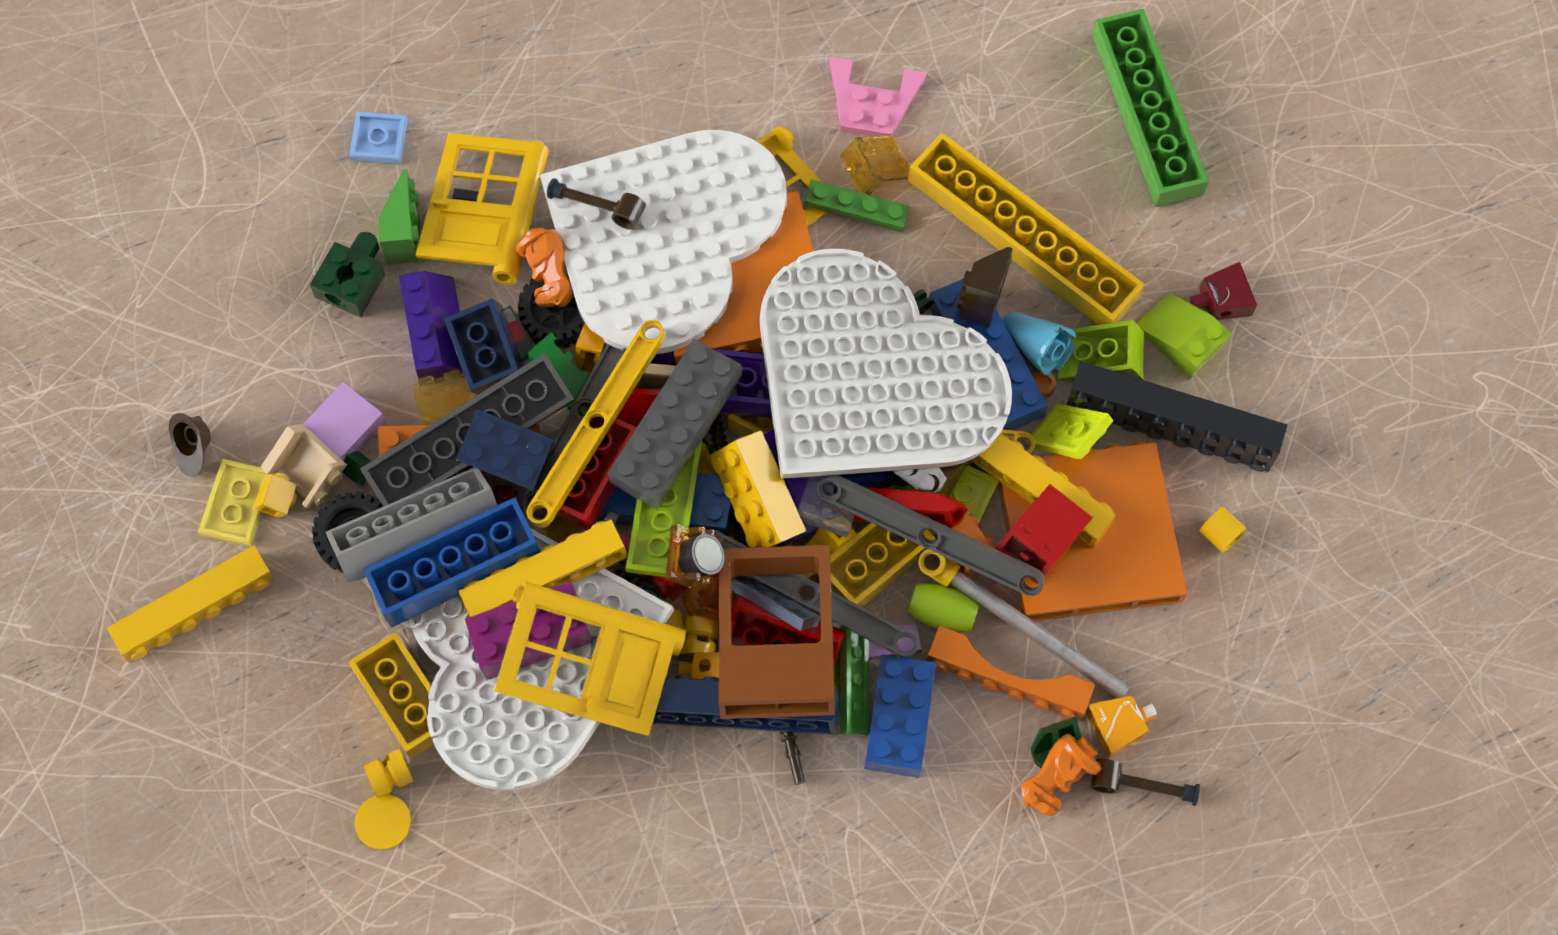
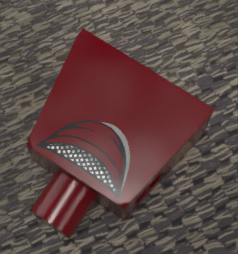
(1226, 294)

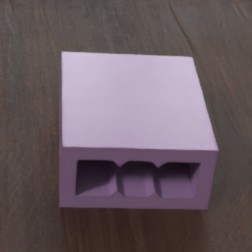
(345, 421)

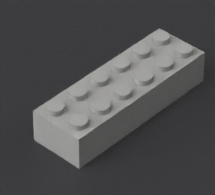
(409, 521)

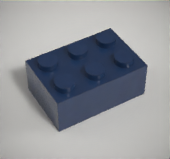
(484, 344)
(505, 450)

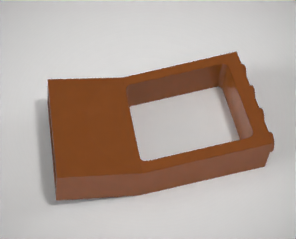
(777, 677)

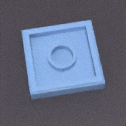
(378, 137)

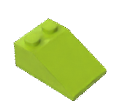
(1184, 333)
(1109, 346)

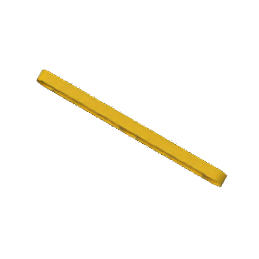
(587, 439)

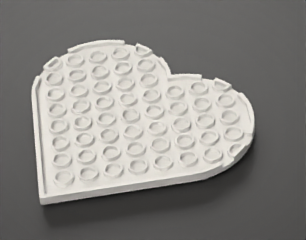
(706, 207)
(870, 379)
(498, 737)

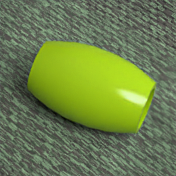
(943, 606)

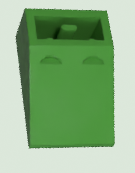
(400, 222)

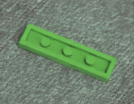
(856, 205)
(854, 685)

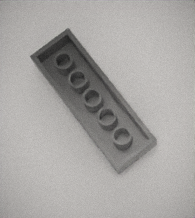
(675, 424)

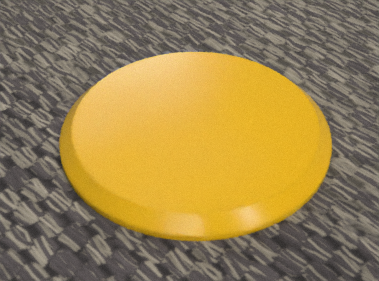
(382, 822)

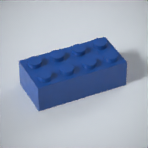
(900, 716)

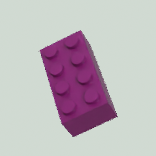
(493, 628)

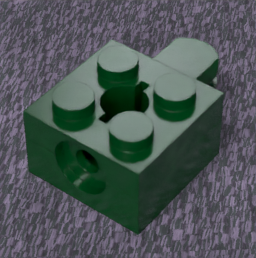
(358, 273)

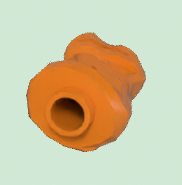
(546, 258)
(1063, 766)

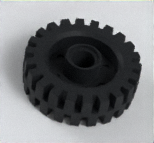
(542, 321)
(338, 513)

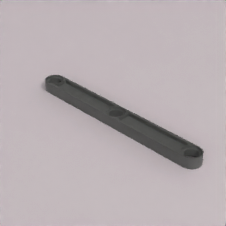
(602, 370)
(949, 542)
(843, 610)

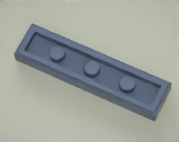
(775, 603)

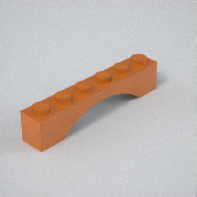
(1063, 694)

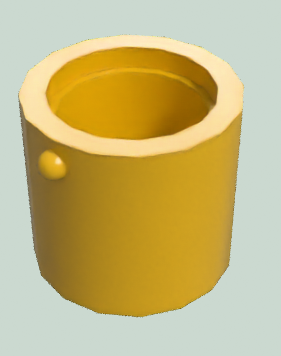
(1223, 529)

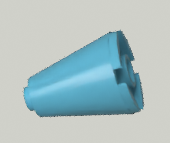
(1041, 341)

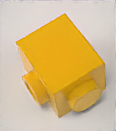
(276, 495)

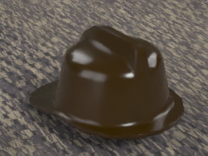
(189, 440)

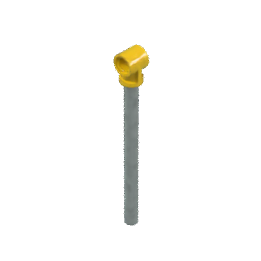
(949, 573)

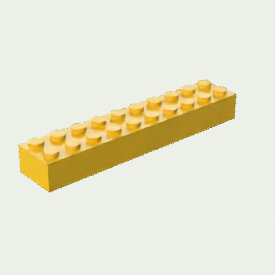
(1038, 238)

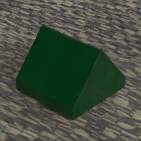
(354, 462)

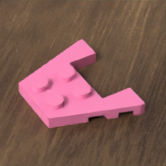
(868, 108)

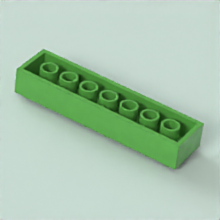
(1149, 108)

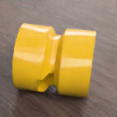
(700, 636)
(388, 773)

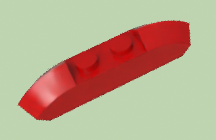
(930, 504)

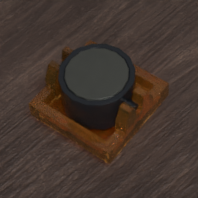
(694, 558)

